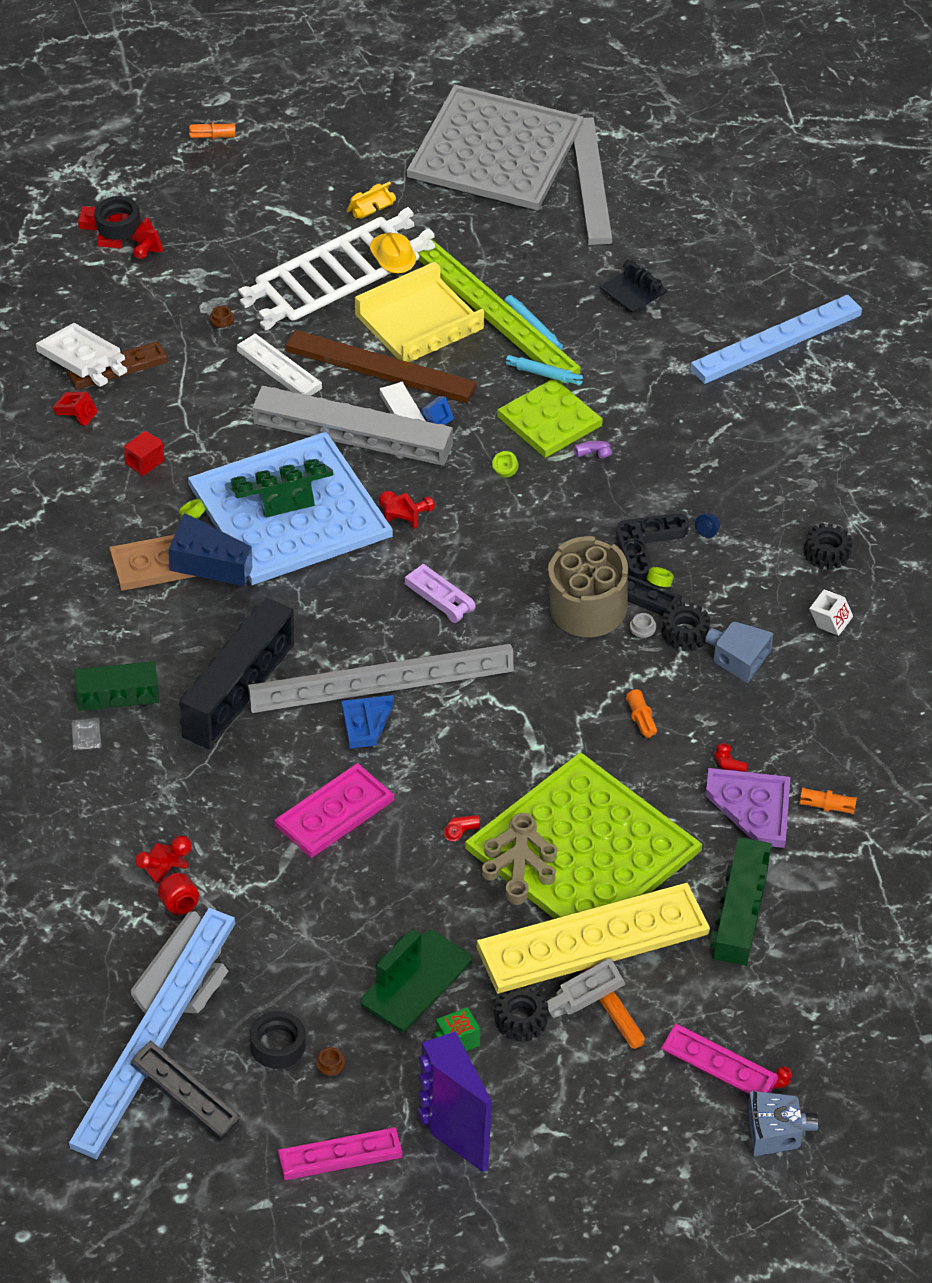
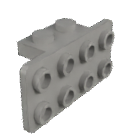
(159, 969)

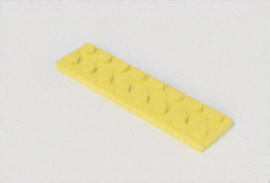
(592, 937)

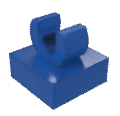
(437, 411)

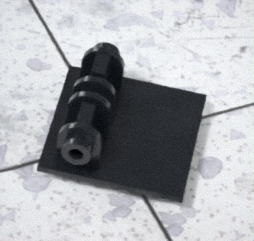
(634, 287)

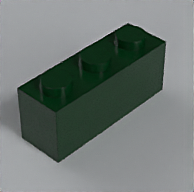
(116, 686)

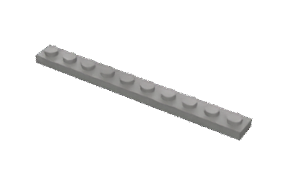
(380, 678)

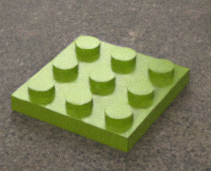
(549, 417)

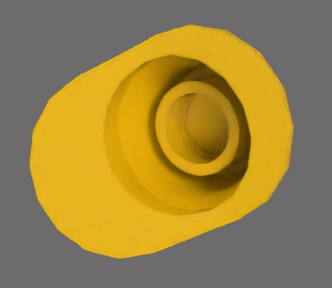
(393, 252)

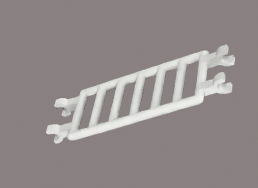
(283, 309)

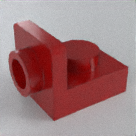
(76, 404)

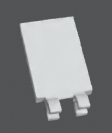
(82, 353)

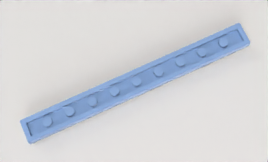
(155, 1026)

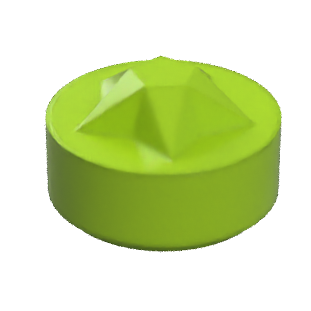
(505, 464)
(193, 508)
(660, 577)

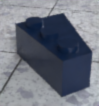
(209, 553)

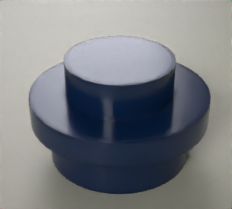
(707, 525)

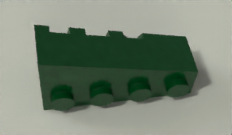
(741, 901)

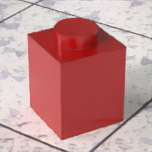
(144, 453)

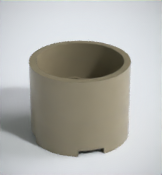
(588, 587)

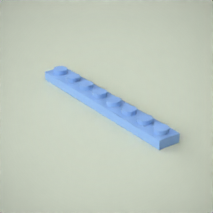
(775, 339)

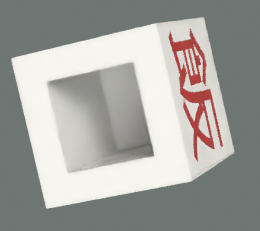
(831, 612)

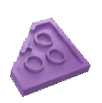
(752, 802)

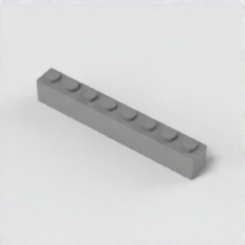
(353, 425)

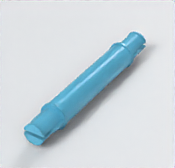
(527, 315)
(544, 370)

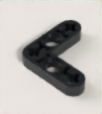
(640, 536)

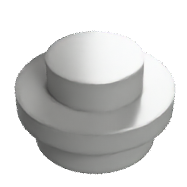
(643, 625)

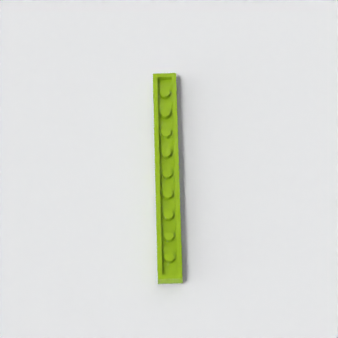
(497, 311)

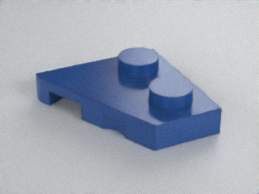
(366, 719)

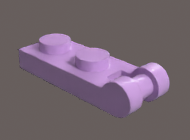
(440, 592)

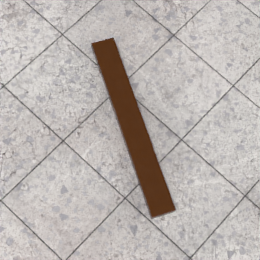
(381, 366)

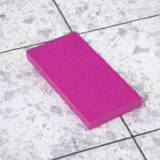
(334, 810)

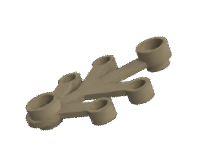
(522, 828)

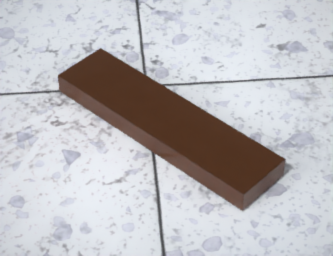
(135, 360)

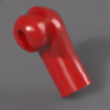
(726, 760)

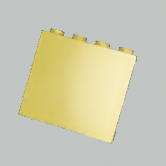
(417, 314)

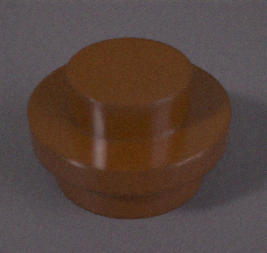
(221, 317)
(330, 1061)

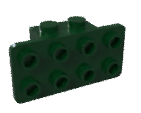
(283, 489)
(413, 977)

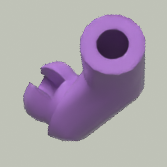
(589, 447)

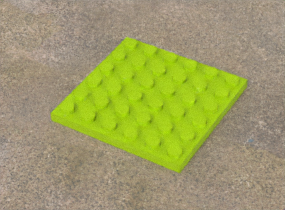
(604, 837)

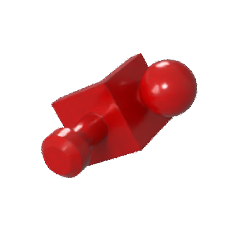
(147, 239)
(404, 507)
(163, 857)

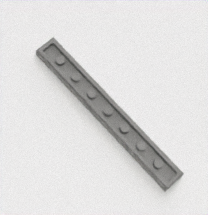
(592, 184)

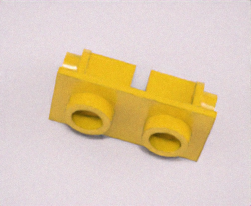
(363, 203)

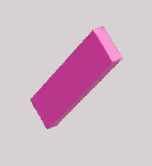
(718, 1061)
(340, 1153)

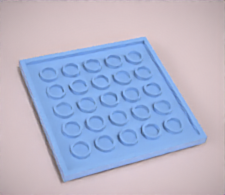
(283, 543)

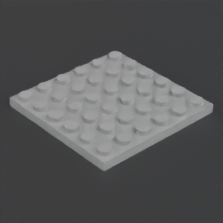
(495, 147)

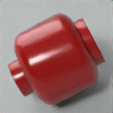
(178, 894)

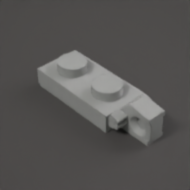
(586, 989)

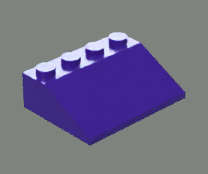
(454, 1099)

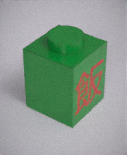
(464, 1025)

